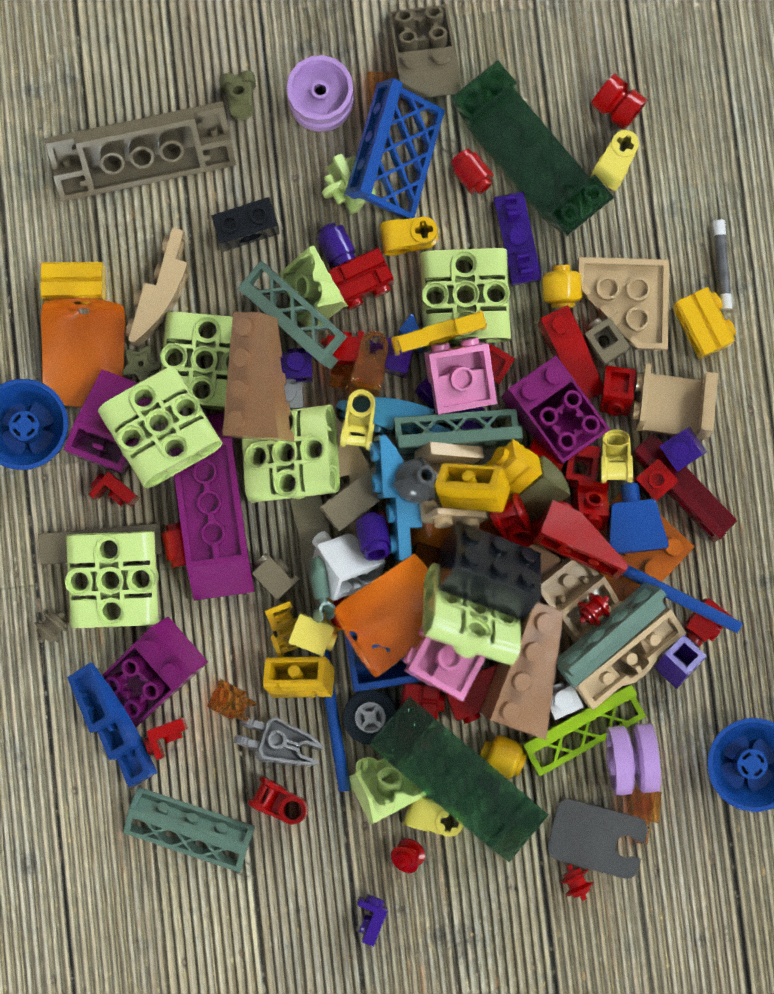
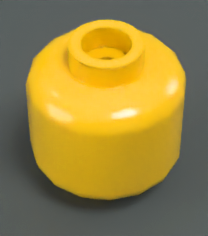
(562, 286)
(504, 755)

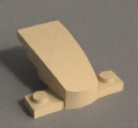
(570, 584)

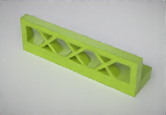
(577, 720)

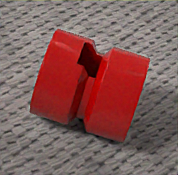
(618, 101)

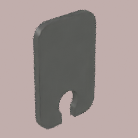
(588, 838)

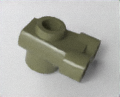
(239, 93)

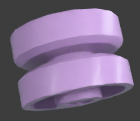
(304, 90)
(633, 759)

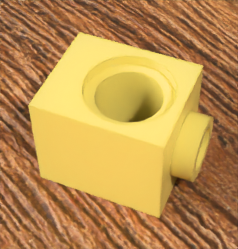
(312, 635)

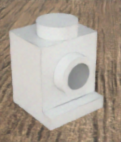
(564, 700)

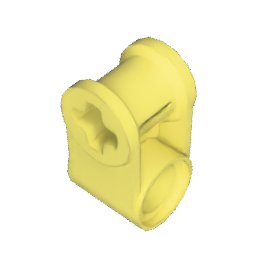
(614, 163)
(358, 422)
(616, 457)
(427, 816)

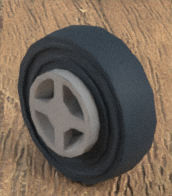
(366, 724)

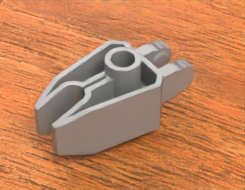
(279, 743)

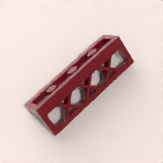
(688, 492)

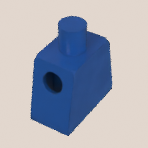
(635, 523)

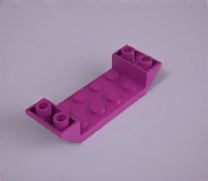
(213, 522)

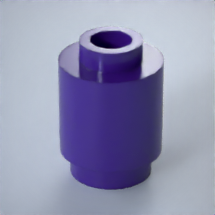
(335, 244)
(373, 536)

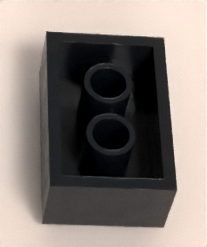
(490, 571)

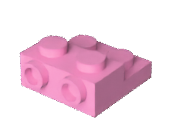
(460, 375)
(442, 666)

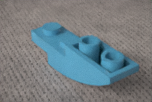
(387, 410)
(399, 512)

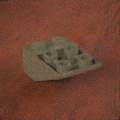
(425, 51)

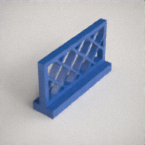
(373, 144)

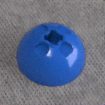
(18, 404)
(725, 760)

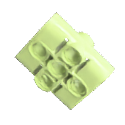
(487, 273)
(184, 335)
(190, 433)
(312, 473)
(92, 611)
(467, 625)

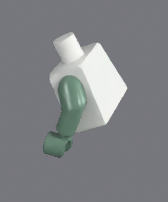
(339, 570)

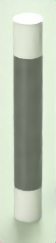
(722, 264)

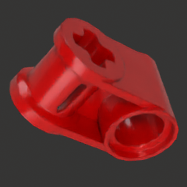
(514, 522)
(276, 801)

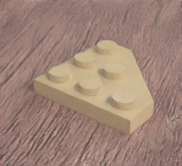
(632, 295)

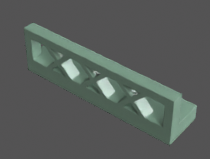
(289, 324)
(486, 437)
(612, 634)
(189, 824)

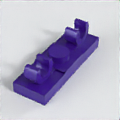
(517, 238)

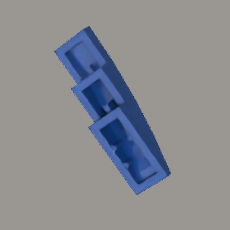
(114, 726)

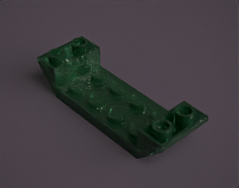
(529, 151)
(458, 779)

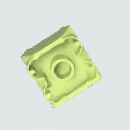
(314, 283)
(382, 788)

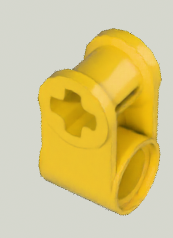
(405, 235)

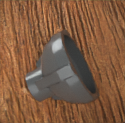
(411, 485)

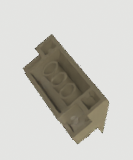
(140, 151)

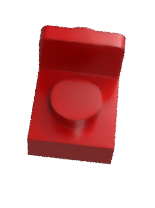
(617, 390)
(656, 480)
(119, 491)
(169, 731)

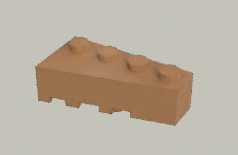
(255, 381)
(523, 691)

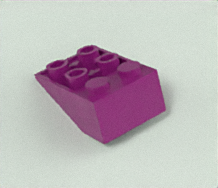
(555, 410)
(90, 436)
(153, 669)

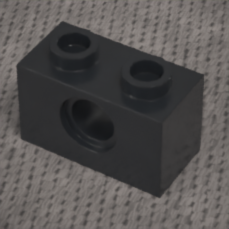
(245, 224)

